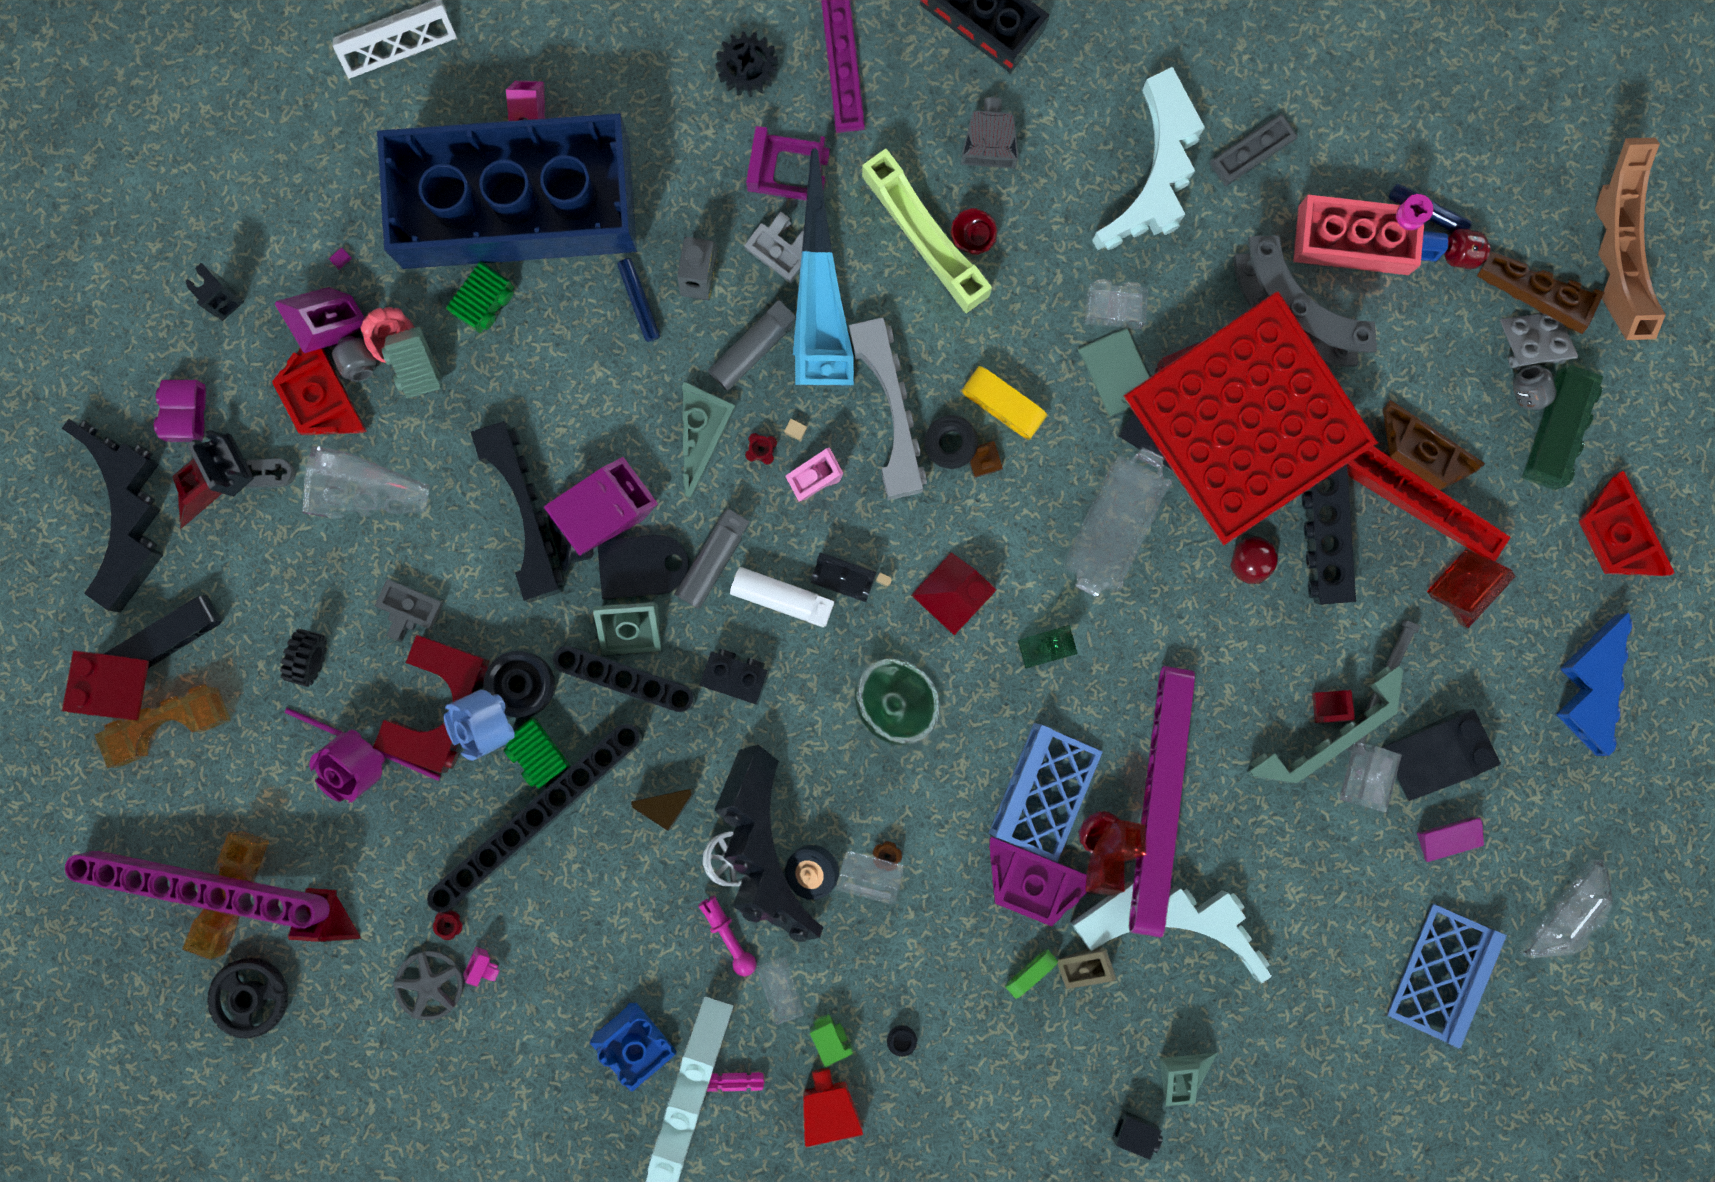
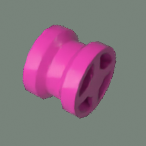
(1407, 215)

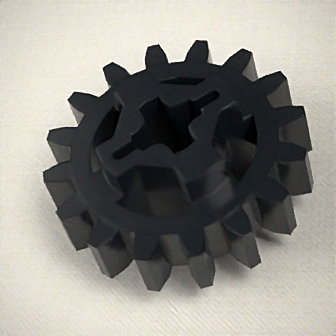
(737, 54)

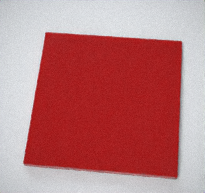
(1250, 418)

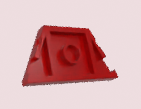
(316, 396)
(1623, 533)

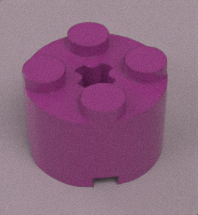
(347, 767)

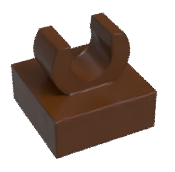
(985, 460)

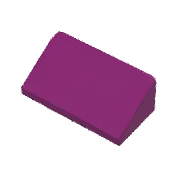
(1451, 838)

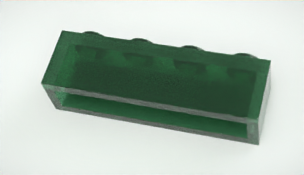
(1563, 428)

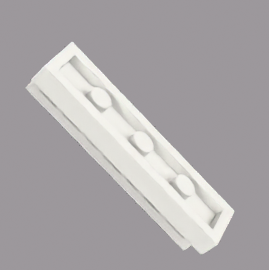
(389, 27)

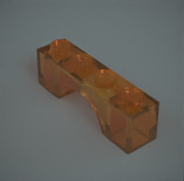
(129, 740)
(214, 929)

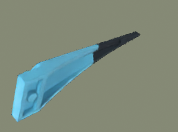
(821, 331)

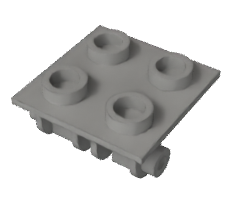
(1537, 341)

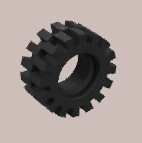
(303, 657)

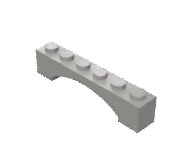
(872, 345)

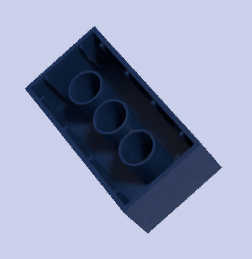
(506, 191)

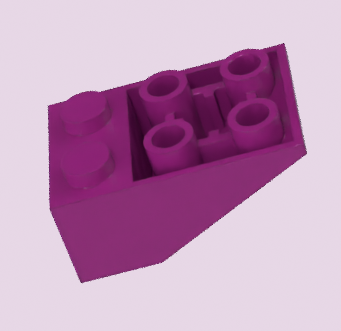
(601, 506)

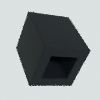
(1137, 1135)

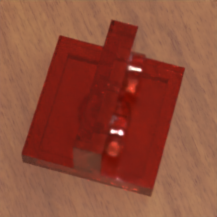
(1470, 586)

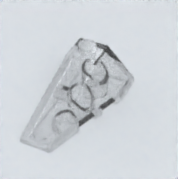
(346, 483)

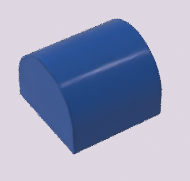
(1433, 245)

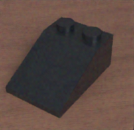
(1443, 754)

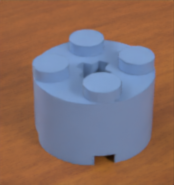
(478, 724)

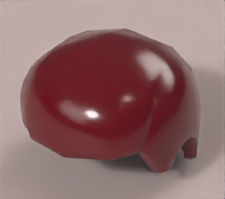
(974, 231)
(1254, 560)
(1094, 827)

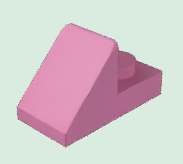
(815, 475)

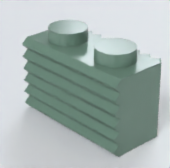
(412, 362)

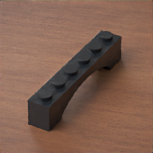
(538, 573)

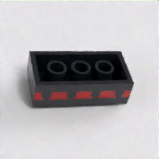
(995, 27)

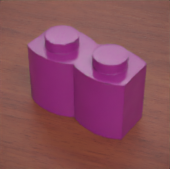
(180, 410)

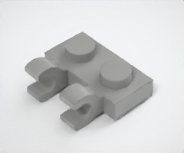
(774, 250)

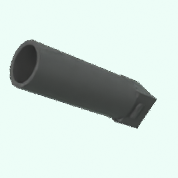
(752, 345)
(712, 559)

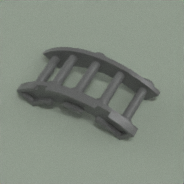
(1333, 335)

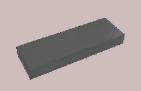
(1253, 149)

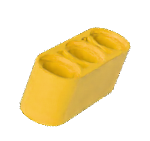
(1004, 402)

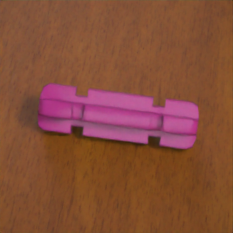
(736, 1082)

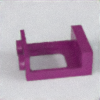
(764, 157)

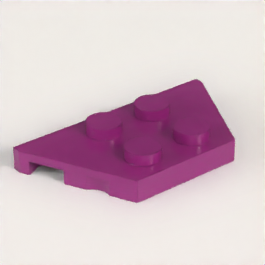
(1033, 883)

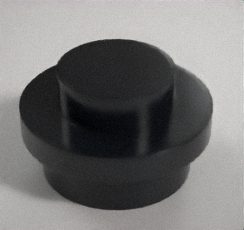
(901, 1040)

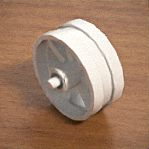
(707, 856)

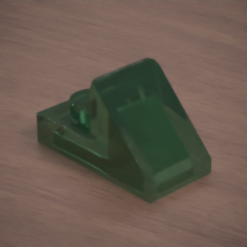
(1047, 646)

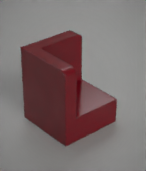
(1333, 706)

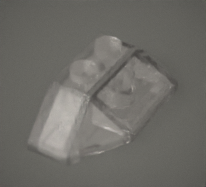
(1573, 915)

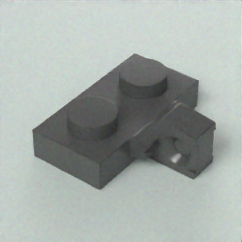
(407, 609)

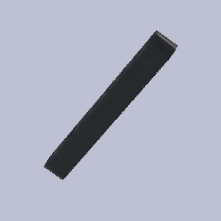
(521, 822)

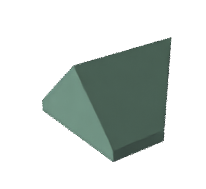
(1183, 1077)

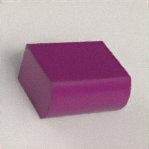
(340, 258)

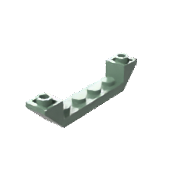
(1387, 690)

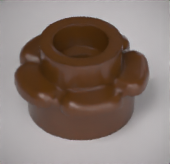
(890, 848)

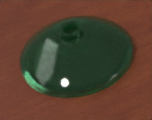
(908, 694)

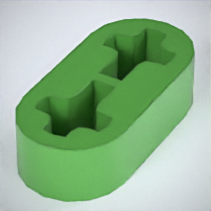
(1031, 973)

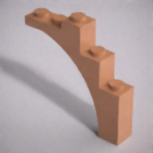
(1622, 210)

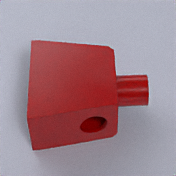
(829, 1111)

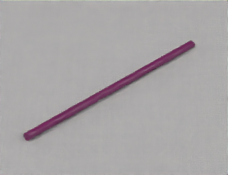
(336, 732)

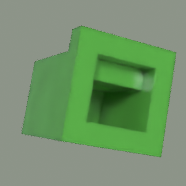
(830, 1040)

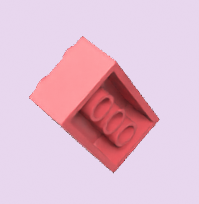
(1355, 236)

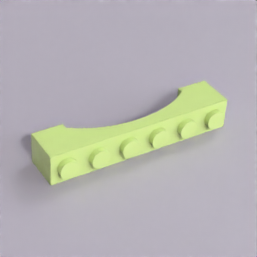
(948, 263)

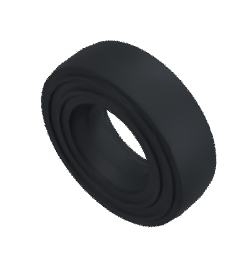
(939, 429)

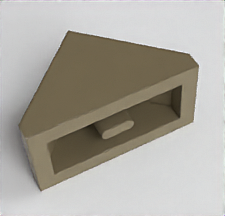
(1086, 968)

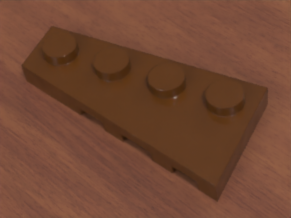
(1538, 289)

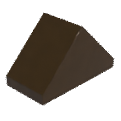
(664, 808)

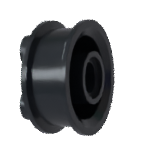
(538, 677)

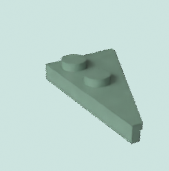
(703, 426)

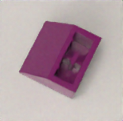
(321, 317)

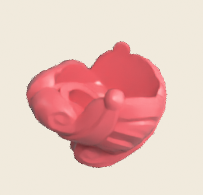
(381, 324)

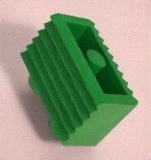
(481, 298)
(536, 754)

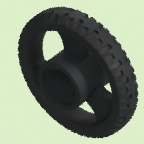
(228, 980)

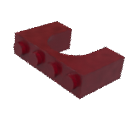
(463, 675)

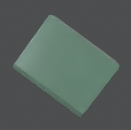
(628, 628)

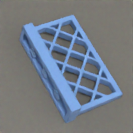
(1020, 789)
(1473, 981)

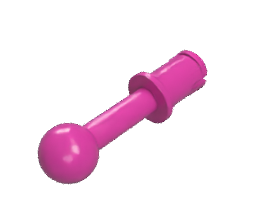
(744, 962)

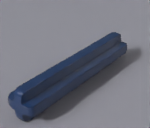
(1440, 216)
(638, 299)

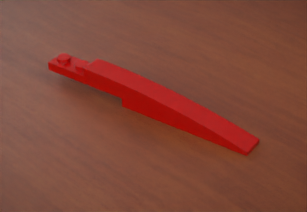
(1426, 503)

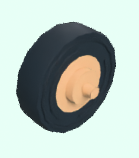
(812, 872)

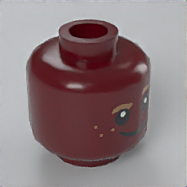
(1467, 249)

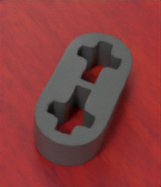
(267, 466)

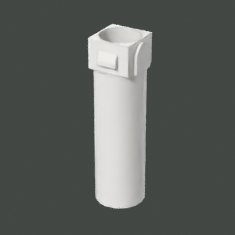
(781, 597)

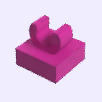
(480, 967)

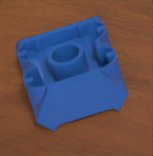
(632, 1046)

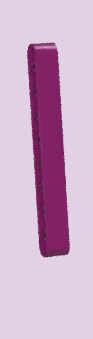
(1162, 801)
(210, 888)

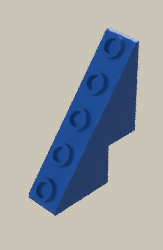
(1598, 675)

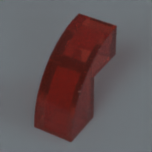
(1117, 844)

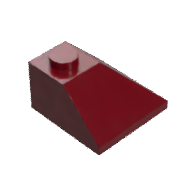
(953, 593)

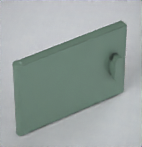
(1114, 368)

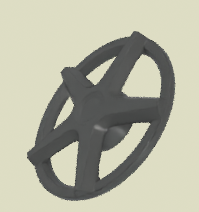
(428, 986)

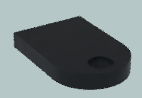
(638, 566)

